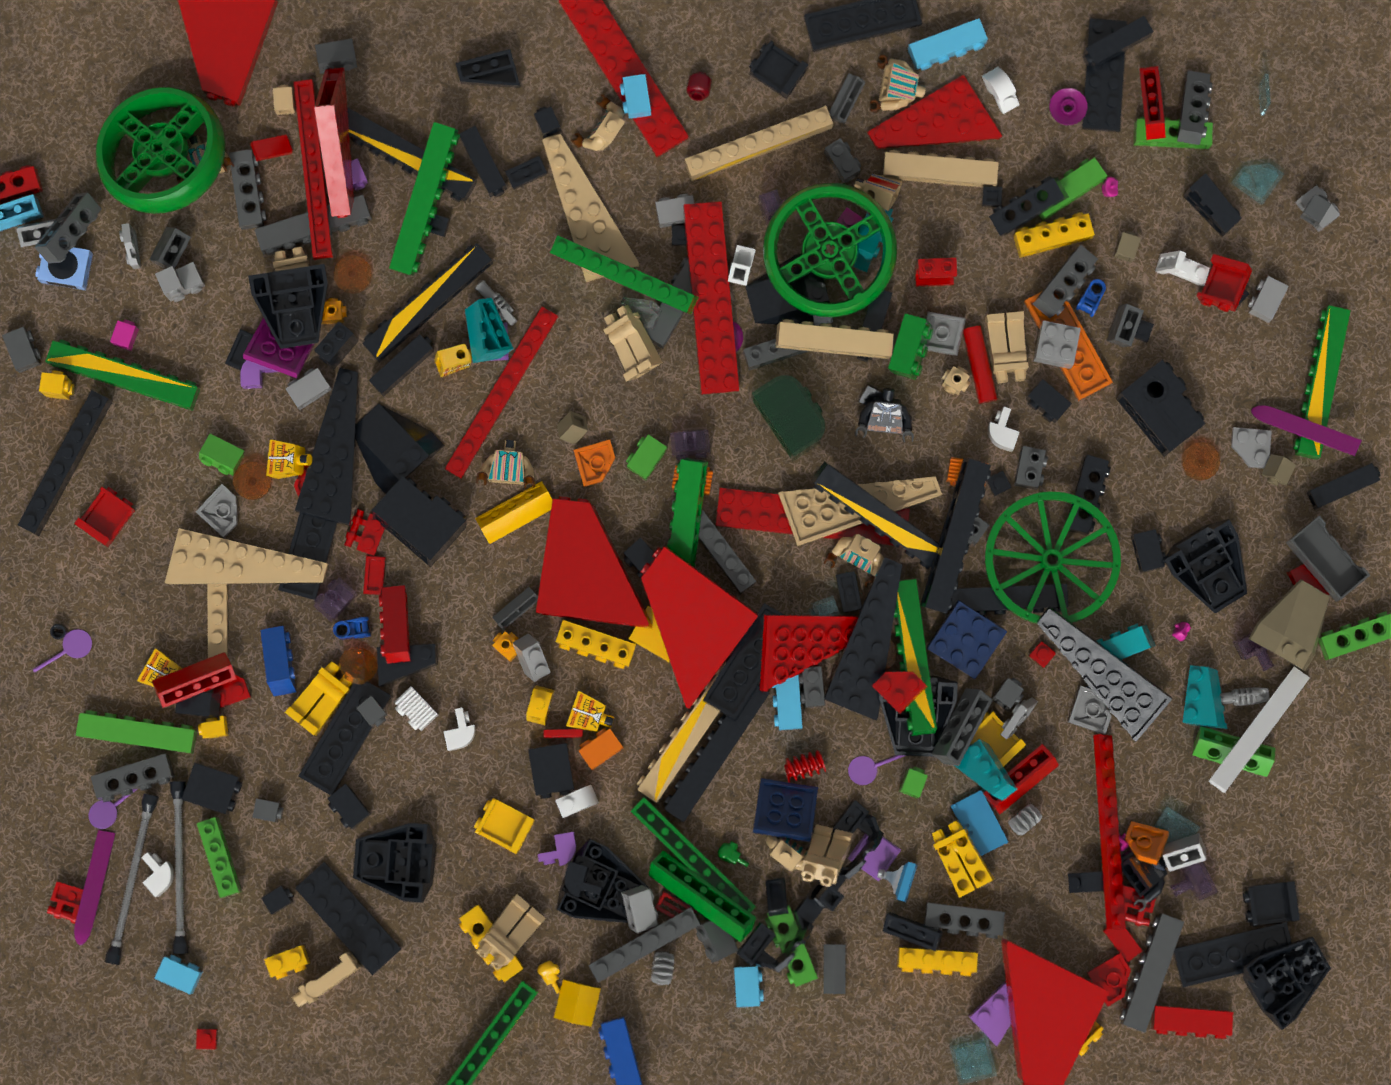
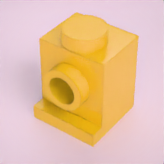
(213, 728)

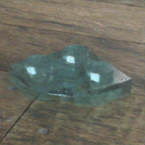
(1258, 181)

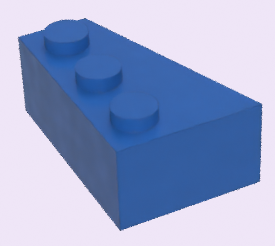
(278, 660)

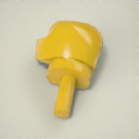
(549, 973)

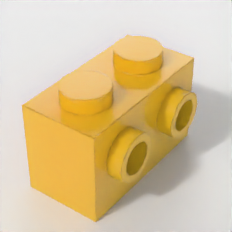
(56, 385)
(293, 959)

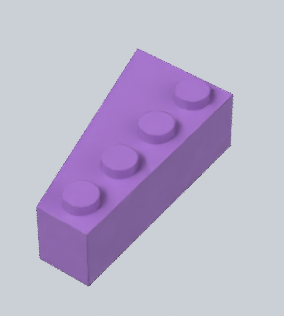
(993, 1015)

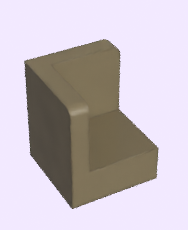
(572, 427)

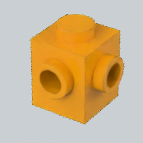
(334, 311)
(504, 645)

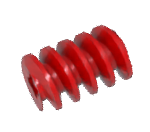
(804, 765)

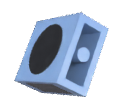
(69, 273)

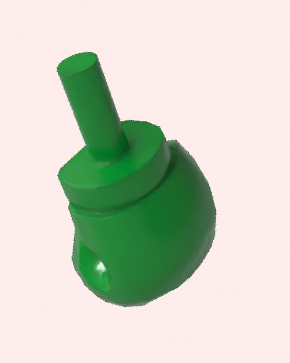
(729, 853)

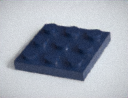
(966, 639)
(785, 810)

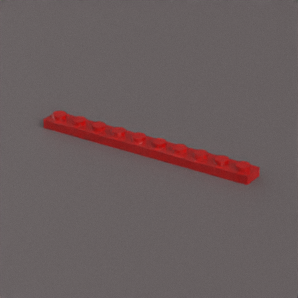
(313, 170)
(501, 392)
(1109, 832)

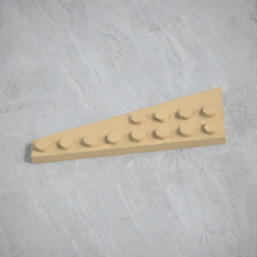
(585, 213)
(816, 516)
(216, 560)

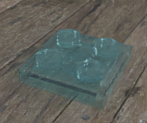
(973, 1061)

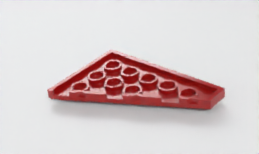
(942, 117)
(799, 642)

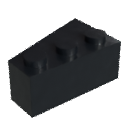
(489, 70)
(1212, 205)
(421, 658)

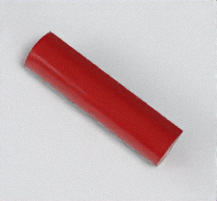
(979, 364)

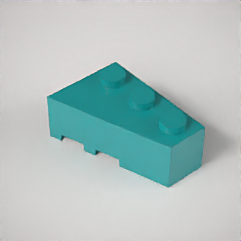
(869, 247)
(486, 331)
(1130, 642)
(1203, 699)
(986, 770)

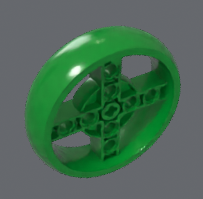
(160, 150)
(848, 254)

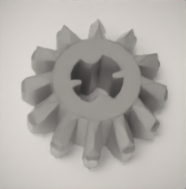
(1025, 819)
(662, 968)

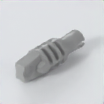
(502, 306)
(1245, 696)

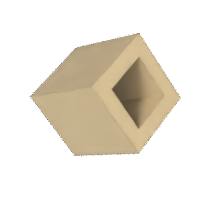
(284, 100)

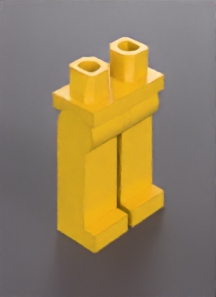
(322, 684)
(949, 851)

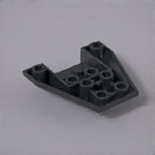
(606, 872)
(1286, 979)

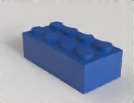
(620, 1052)

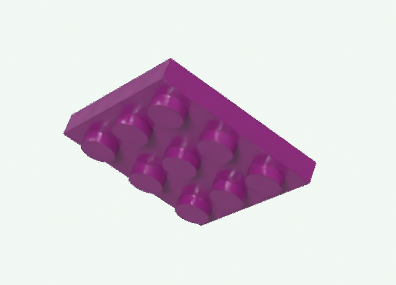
(266, 352)

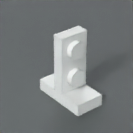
(1178, 265)

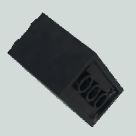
(1160, 408)
(418, 522)

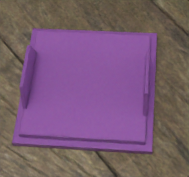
(877, 859)

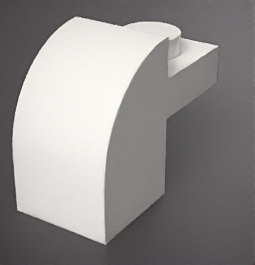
(1001, 88)
(741, 265)
(999, 434)
(461, 736)
(577, 801)
(162, 876)

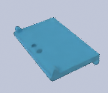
(982, 822)

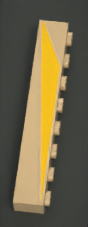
(758, 143)
(680, 747)

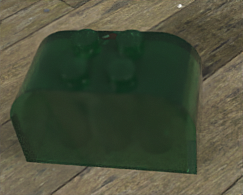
(790, 414)

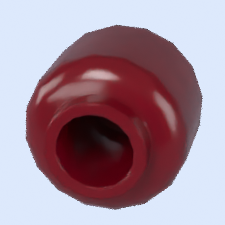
(699, 86)

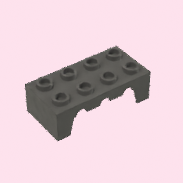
(1326, 559)

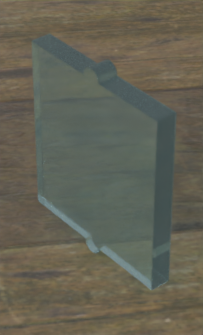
(1264, 94)

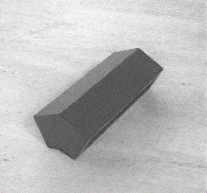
(846, 98)
(515, 608)
(834, 969)

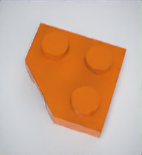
(594, 462)
(1146, 842)

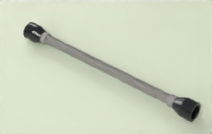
(180, 943)
(114, 953)

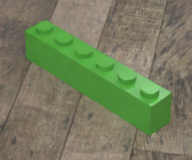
(136, 733)

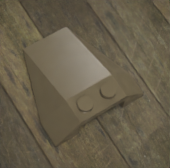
(1293, 625)

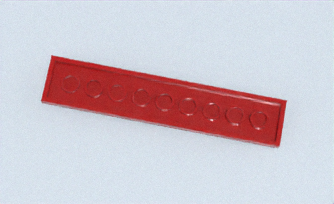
(620, 60)
(713, 308)
(765, 513)

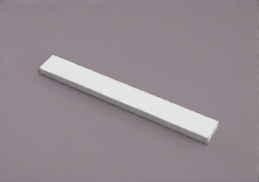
(1259, 729)

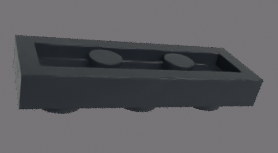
(912, 931)

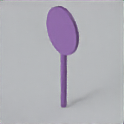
(75, 644)
(864, 770)
(104, 813)

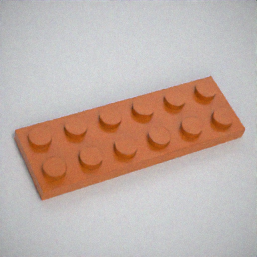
(1088, 371)

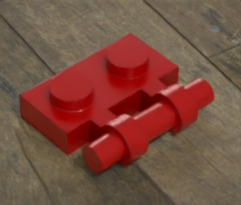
(371, 534)
(65, 895)
(1130, 897)

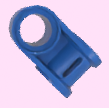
(1090, 301)
(354, 628)

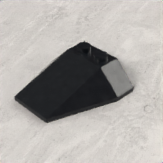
(292, 303)
(771, 308)
(393, 445)
(1210, 565)
(944, 700)
(397, 861)

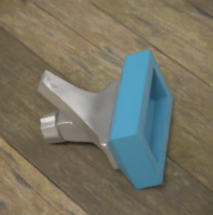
(900, 879)

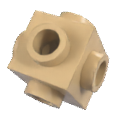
(955, 387)

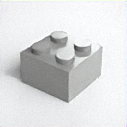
(1057, 344)

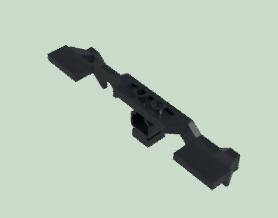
(818, 897)

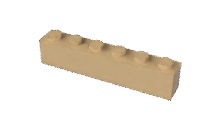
(940, 169)
(834, 340)

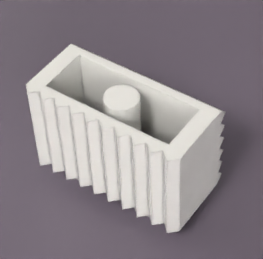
(415, 709)

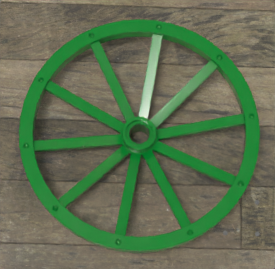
(1077, 502)

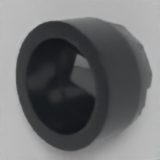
(58, 635)

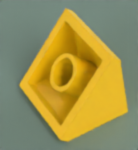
(577, 1003)

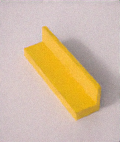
(515, 512)

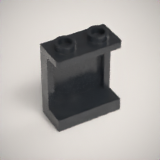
(777, 69)
(336, 345)
(551, 770)
(212, 789)
(1271, 903)

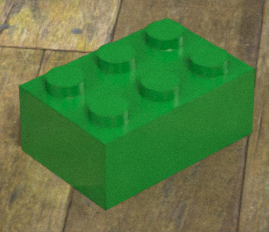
(910, 347)

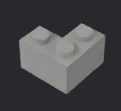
(180, 281)

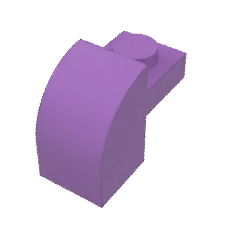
(252, 375)
(565, 850)

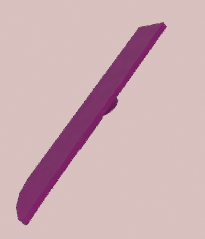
(1307, 429)
(93, 886)

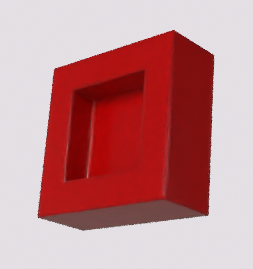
(1042, 654)
(206, 1039)

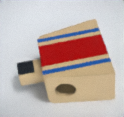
(881, 188)

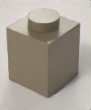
(1127, 246)
(1278, 470)

